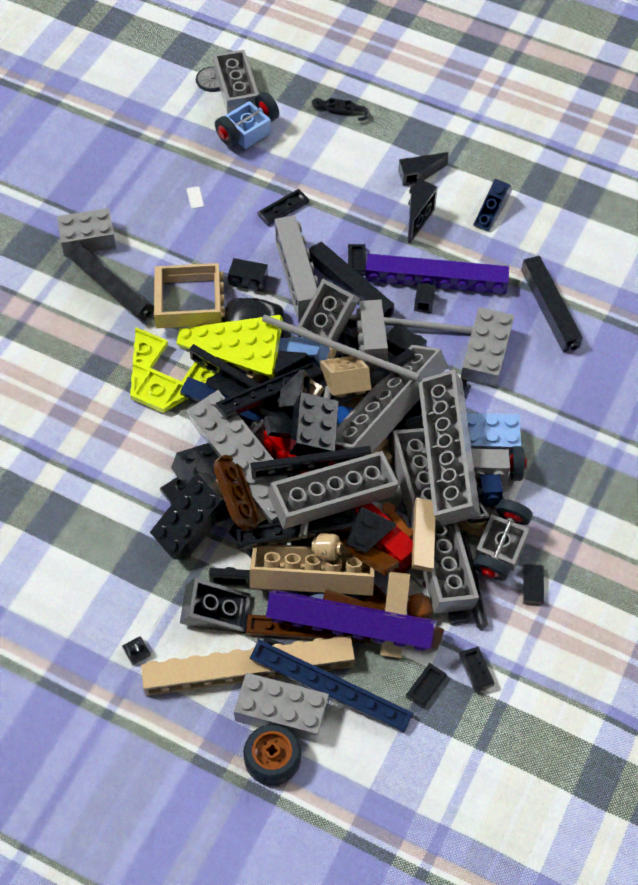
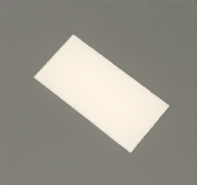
(195, 197)

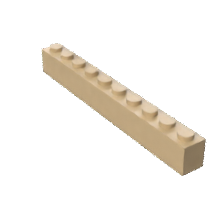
(231, 667)

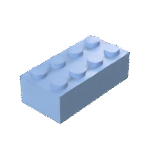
(494, 431)

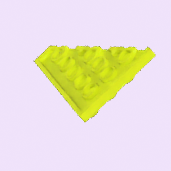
(244, 343)

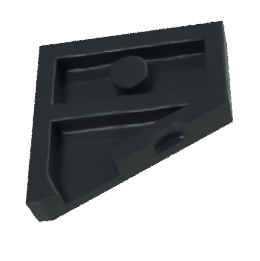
(368, 530)

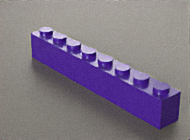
(437, 272)
(351, 619)

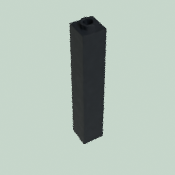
(346, 277)
(111, 281)
(551, 304)

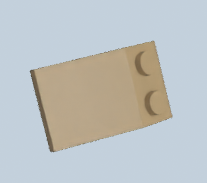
(346, 375)

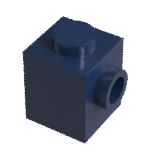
(490, 489)

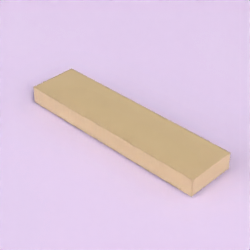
(423, 536)
(397, 603)

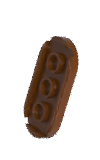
(236, 493)

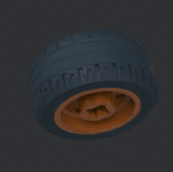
(285, 750)

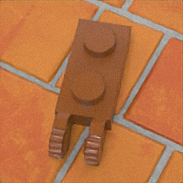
(390, 511)

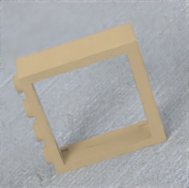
(188, 273)

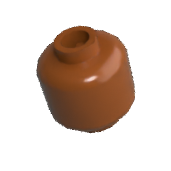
(419, 606)

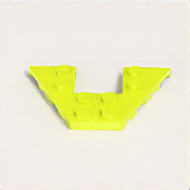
(152, 386)

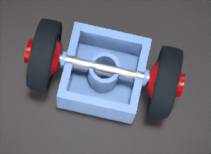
(248, 122)

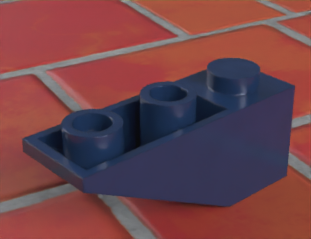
(493, 204)

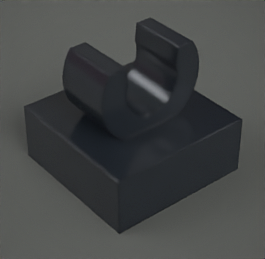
(136, 650)

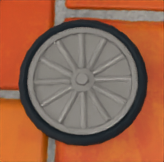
(207, 79)

